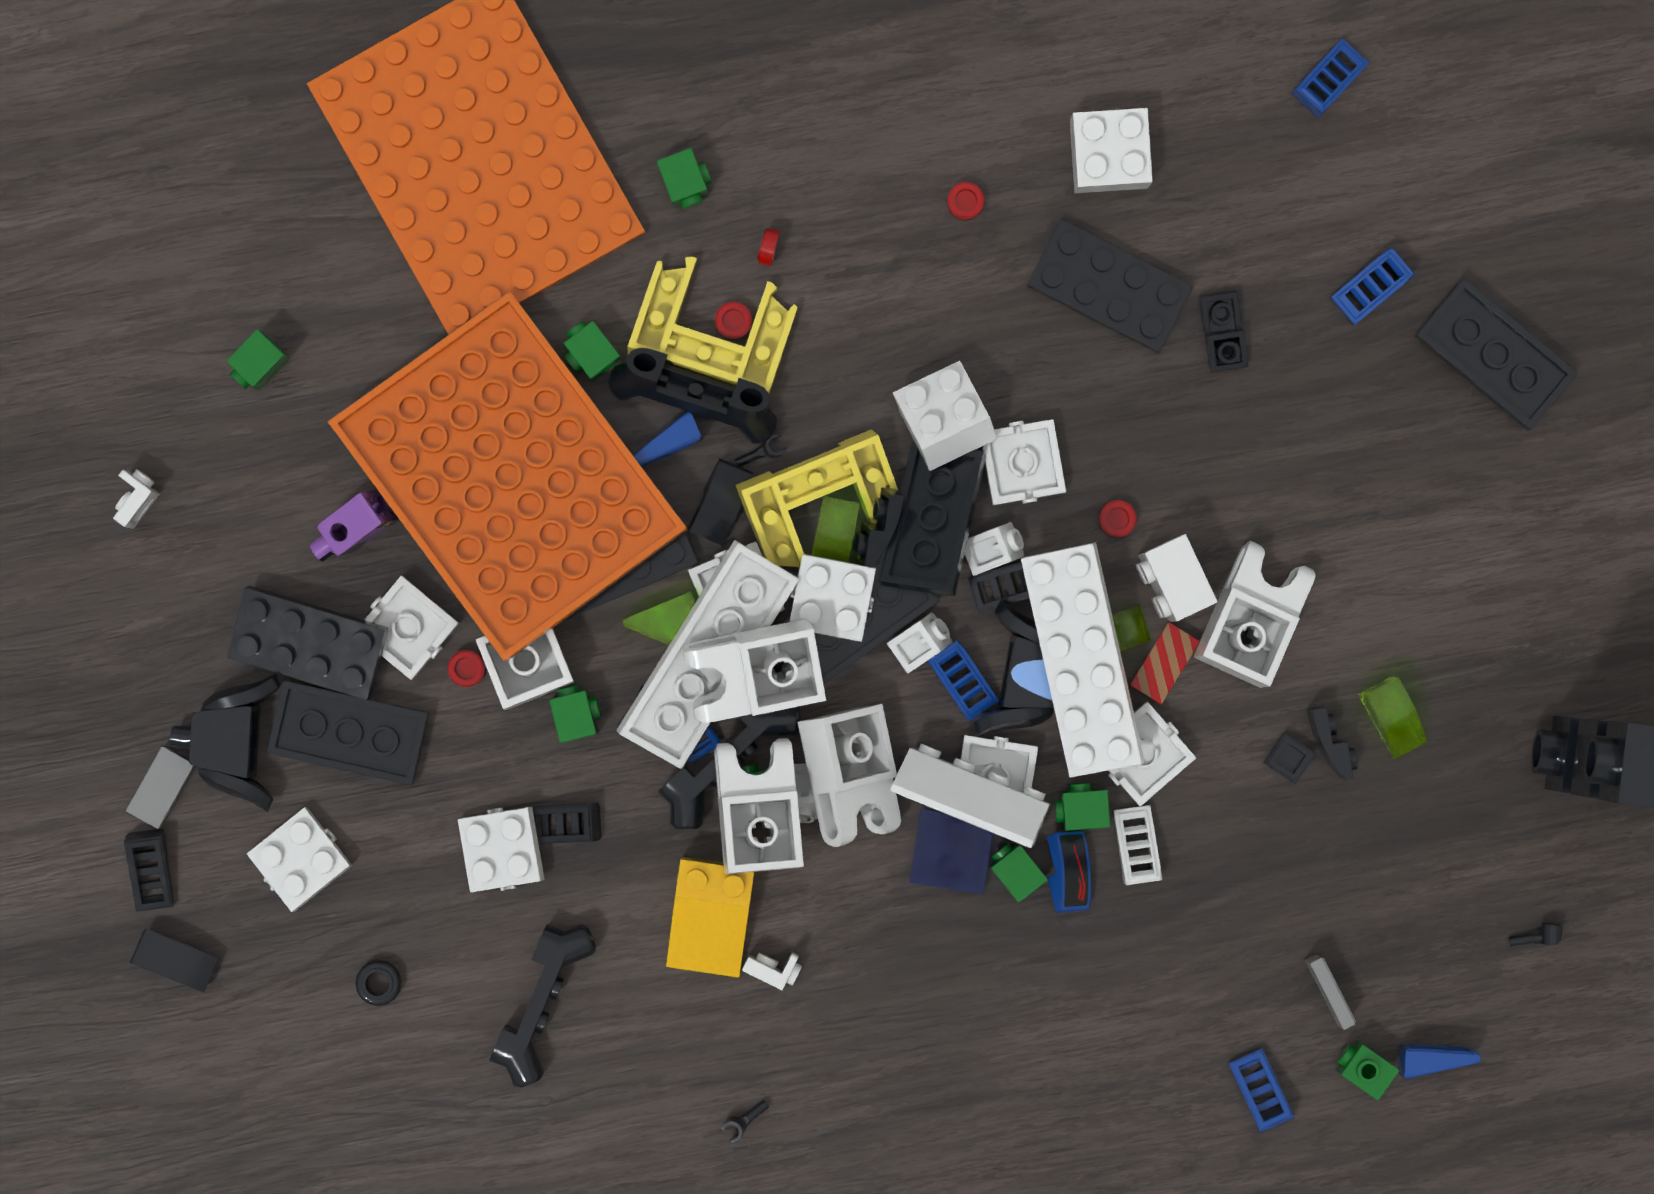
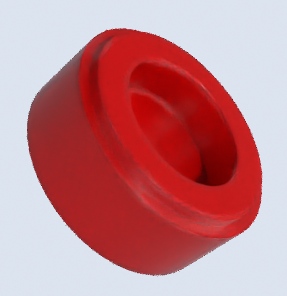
(965, 201)
(768, 246)
(733, 320)
(1117, 518)
(466, 668)

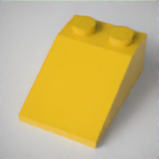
(709, 918)

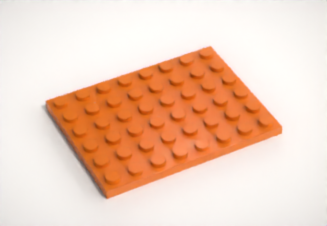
(475, 158)
(507, 476)

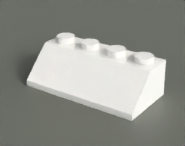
(971, 796)

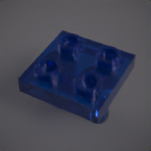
(950, 853)

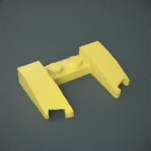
(702, 353)
(770, 495)

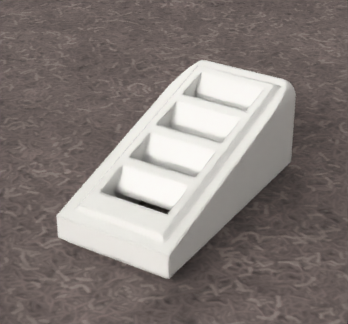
(1144, 876)

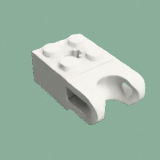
(1254, 606)
(748, 673)
(851, 772)
(758, 799)

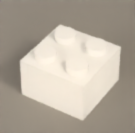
(1111, 150)
(944, 415)
(1176, 579)
(529, 673)

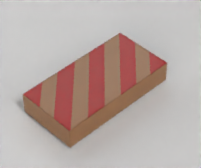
(1164, 663)

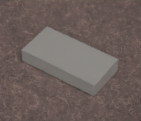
(160, 787)
(1330, 991)

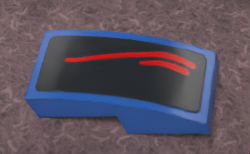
(1072, 881)

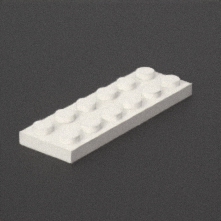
(739, 597)
(1082, 660)

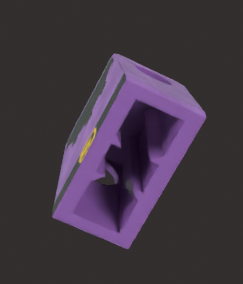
(364, 519)

